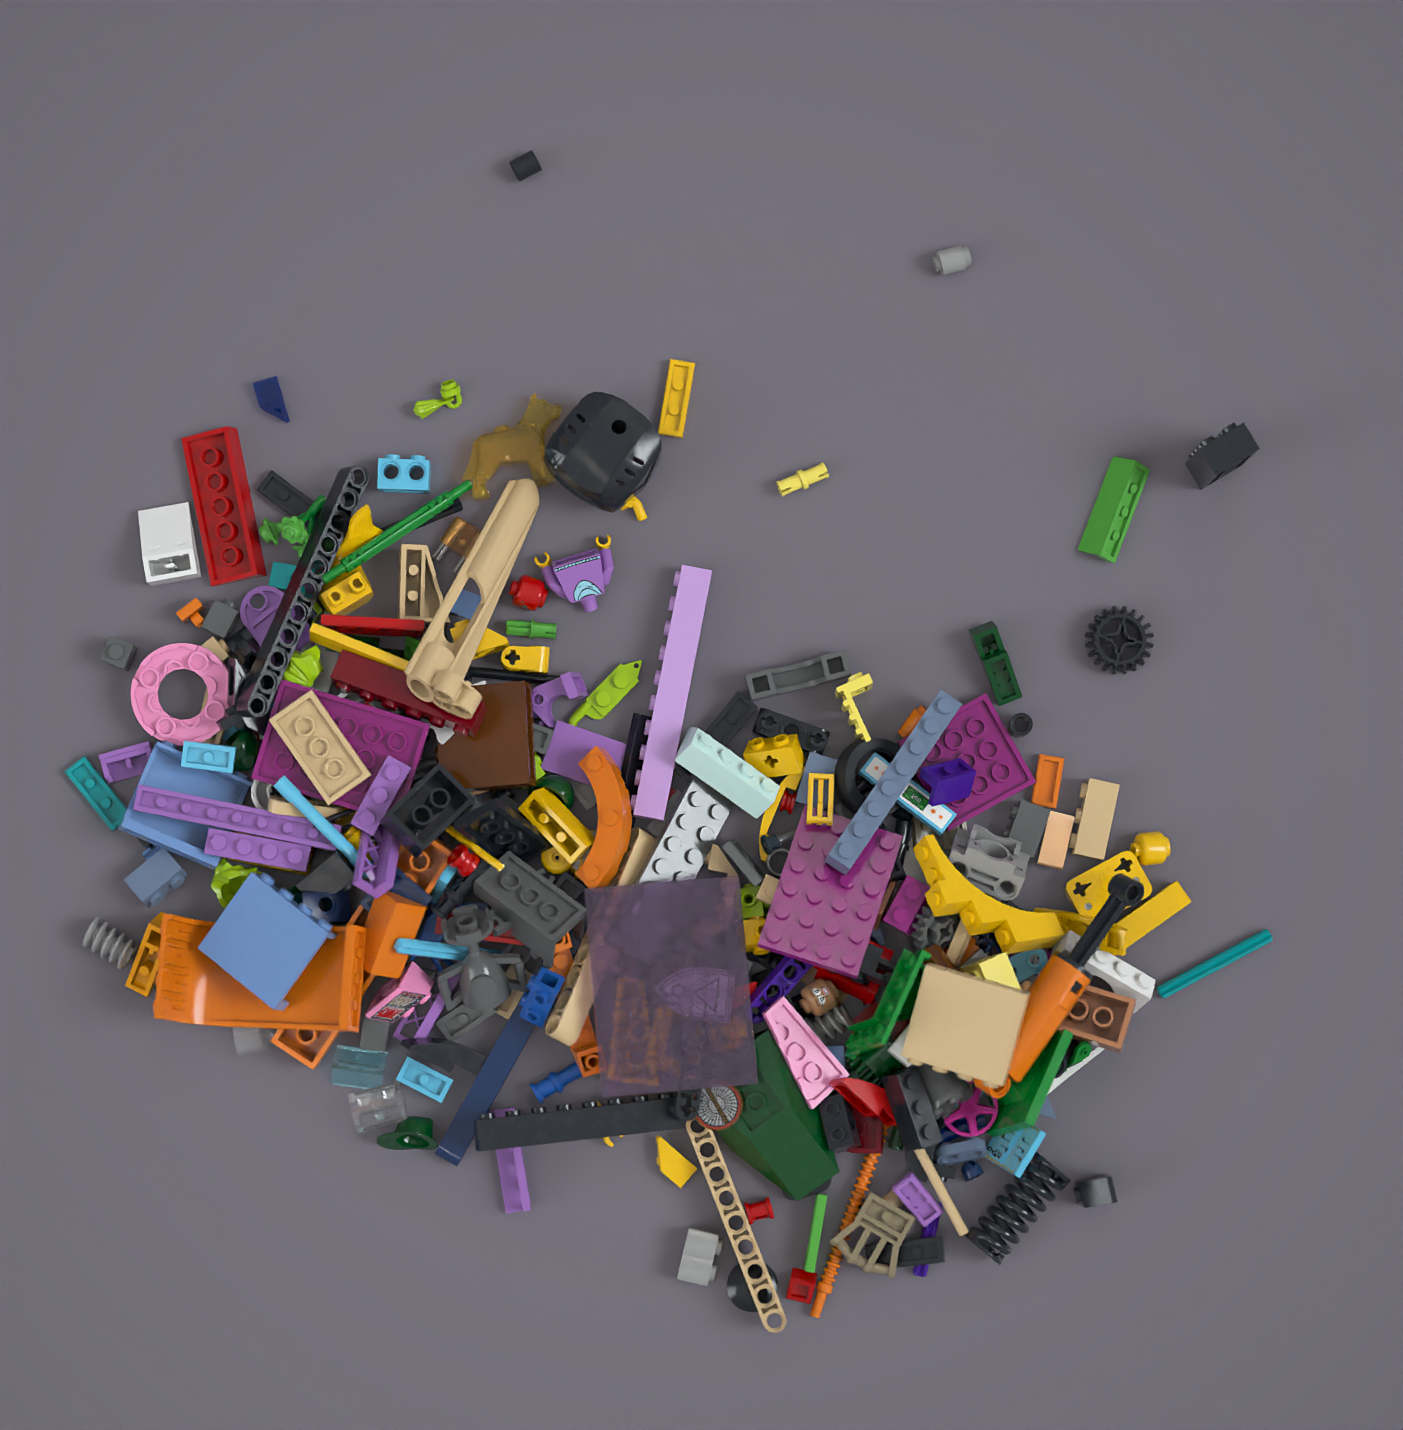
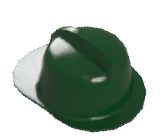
(410, 1134)

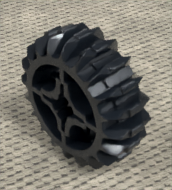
(1122, 618)

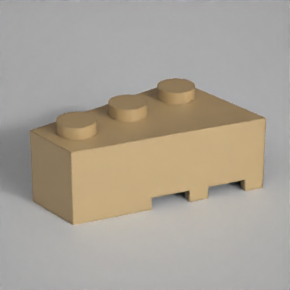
(417, 585)

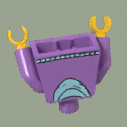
(580, 575)

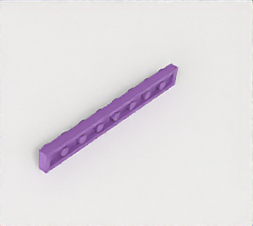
(230, 817)

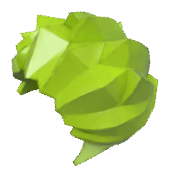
(304, 667)
(228, 880)

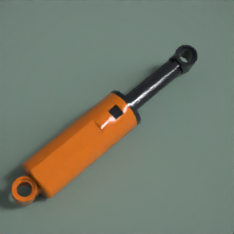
(1062, 983)

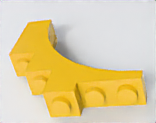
(980, 913)

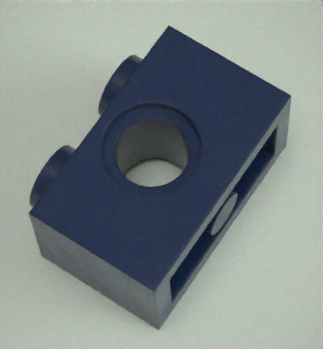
(336, 905)

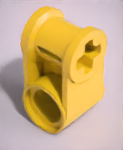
(531, 659)

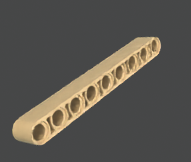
(576, 994)
(737, 1236)

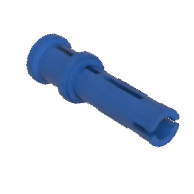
(555, 1082)

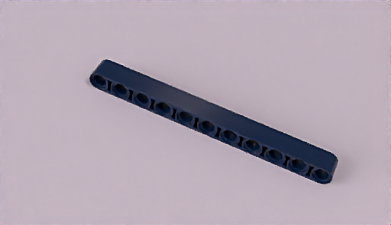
(490, 1079)

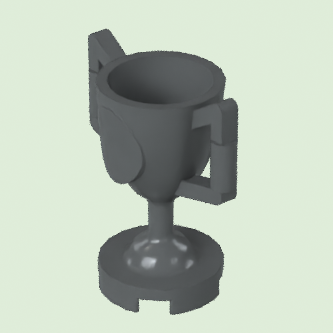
(481, 976)

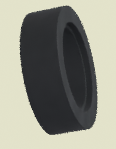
(846, 766)

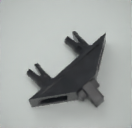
(236, 681)

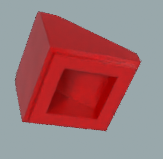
(801, 1285)

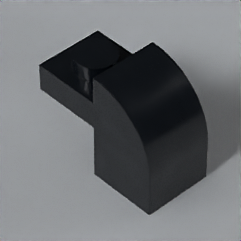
(915, 1166)

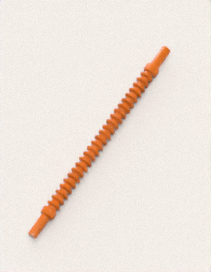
(824, 1287)

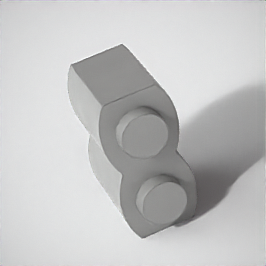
(698, 1256)

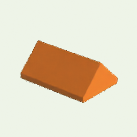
(388, 920)

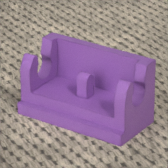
(125, 762)

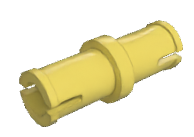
(802, 479)

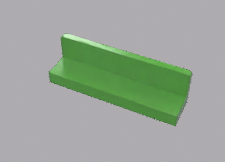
(1114, 508)

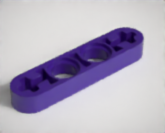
(777, 978)

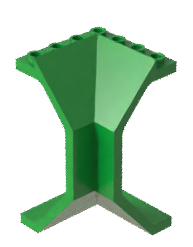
(1021, 1103)

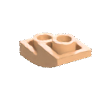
(1055, 840)

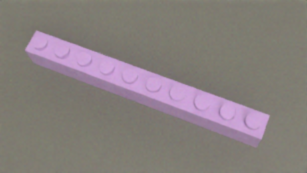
(672, 693)

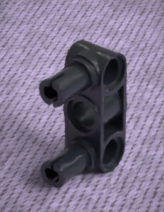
(772, 724)

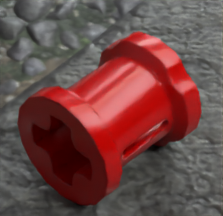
(758, 1210)

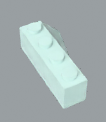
(726, 772)

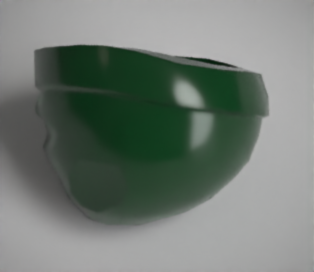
(246, 749)
(558, 786)

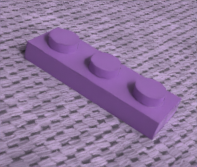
(381, 795)

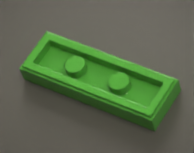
(815, 1232)

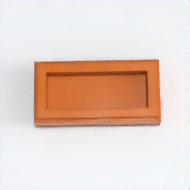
(1048, 781)

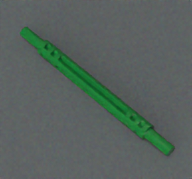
(396, 531)

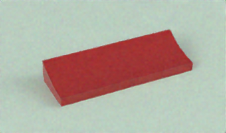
(224, 506)

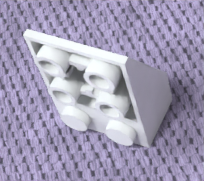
(168, 544)

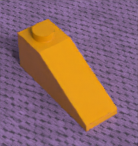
(146, 962)

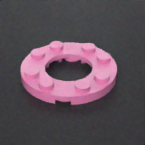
(147, 683)

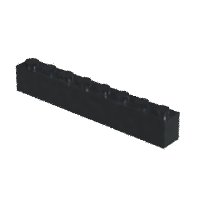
(576, 1124)

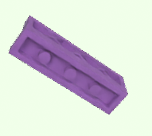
(385, 862)
(433, 1014)
(513, 1175)

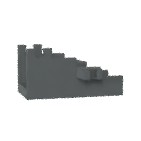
(529, 906)

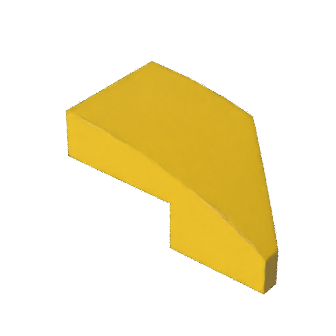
(672, 1163)

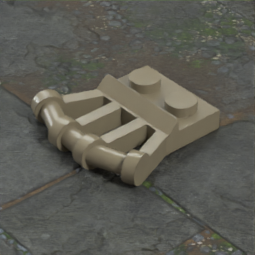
(883, 1220)

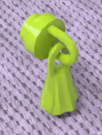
(448, 390)

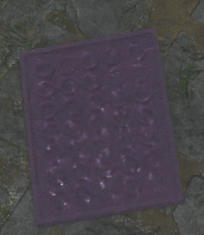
(670, 986)

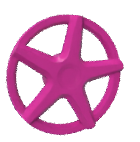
(971, 1110)

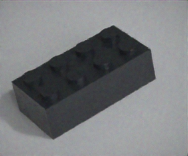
(1221, 454)

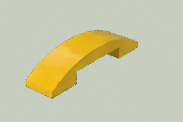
(790, 783)
(1114, 941)

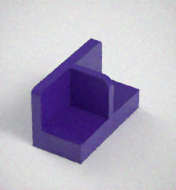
(948, 780)

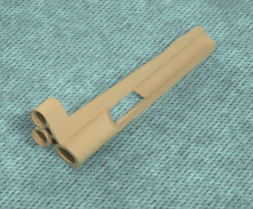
(439, 666)

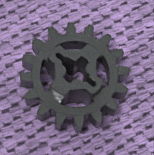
(934, 930)

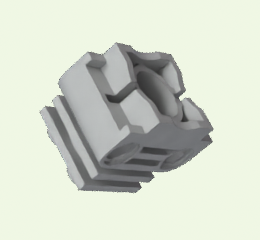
(989, 862)

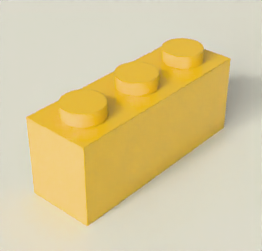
(557, 824)

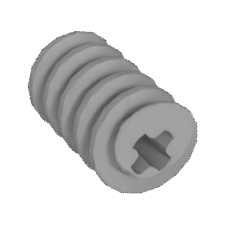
(109, 944)
(829, 1022)

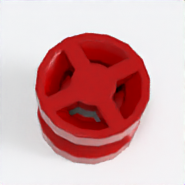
(463, 860)

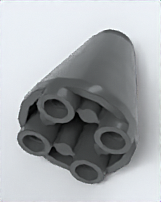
(943, 1090)

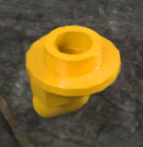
(638, 508)

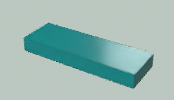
(97, 792)

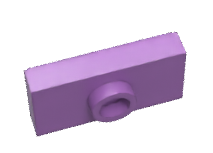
(917, 1199)

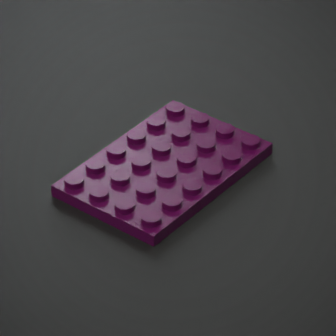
(369, 731)
(820, 911)

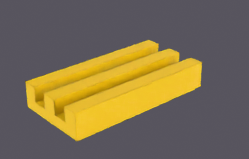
(819, 819)

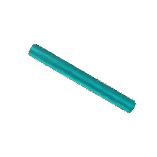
(1214, 963)

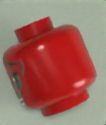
(528, 593)

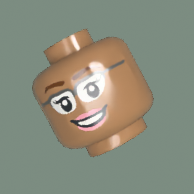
(819, 997)

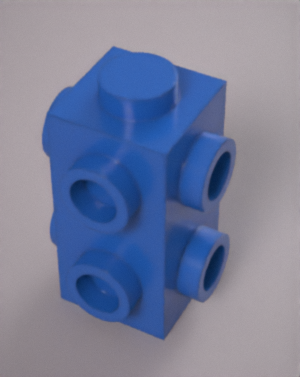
(541, 997)

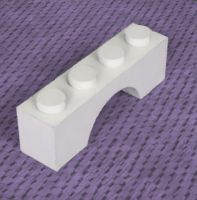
(1120, 975)

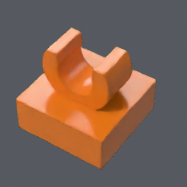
(192, 612)

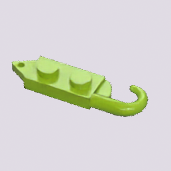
(608, 693)

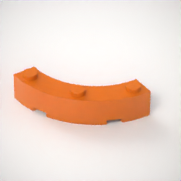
(613, 819)

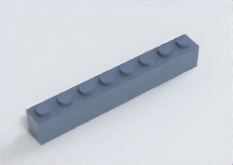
(892, 782)

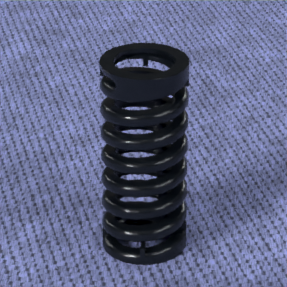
(1045, 1172)

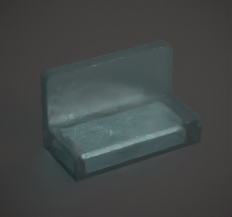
(358, 1067)

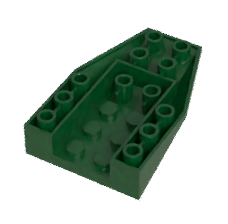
(778, 1129)

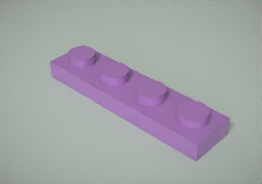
(257, 850)

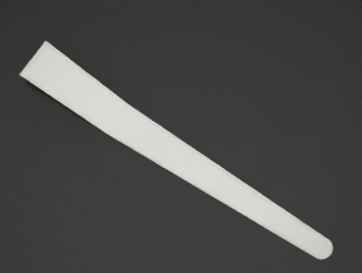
(1057, 1081)

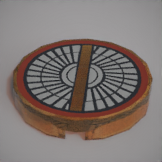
(719, 1107)

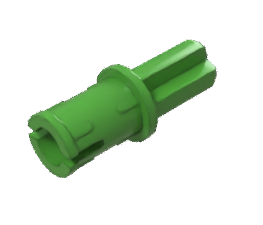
(531, 629)

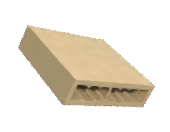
(965, 1025)

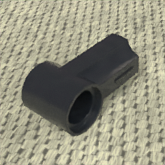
(243, 646)

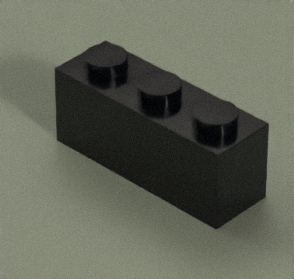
(911, 1109)

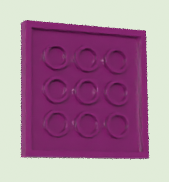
(986, 746)

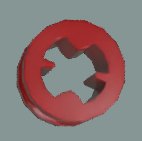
(788, 802)

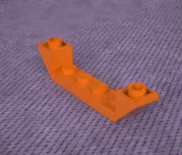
(585, 1046)

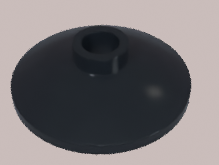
(738, 1287)

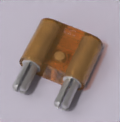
(458, 537)

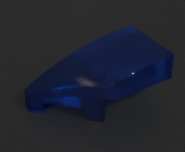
(271, 398)

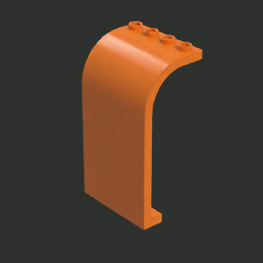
(202, 993)

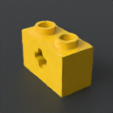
(775, 755)

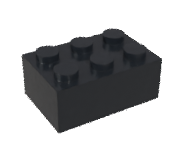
(427, 810)

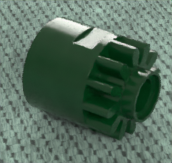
(873, 1065)

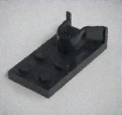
(500, 830)

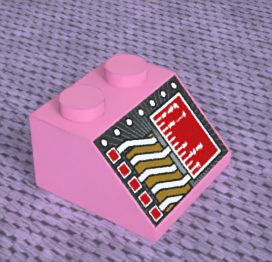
(400, 995)

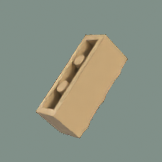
(1094, 819)

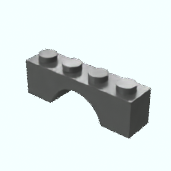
(798, 676)

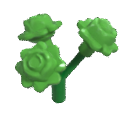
(292, 527)

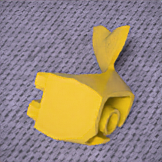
(350, 589)

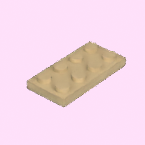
(320, 747)

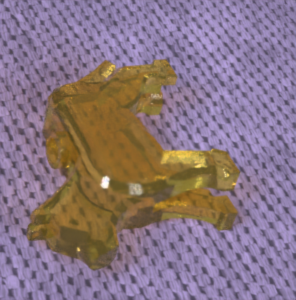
(513, 446)

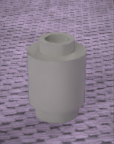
(952, 260)

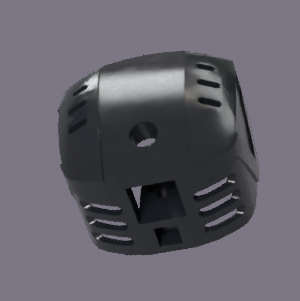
(599, 456)

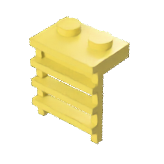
(856, 685)

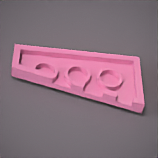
(804, 1052)

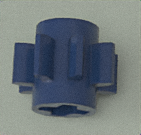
(988, 945)

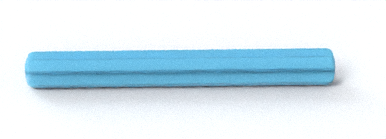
(434, 949)

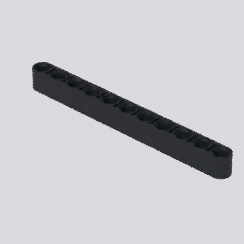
(293, 597)

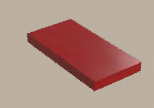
(373, 625)

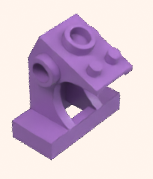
(568, 684)

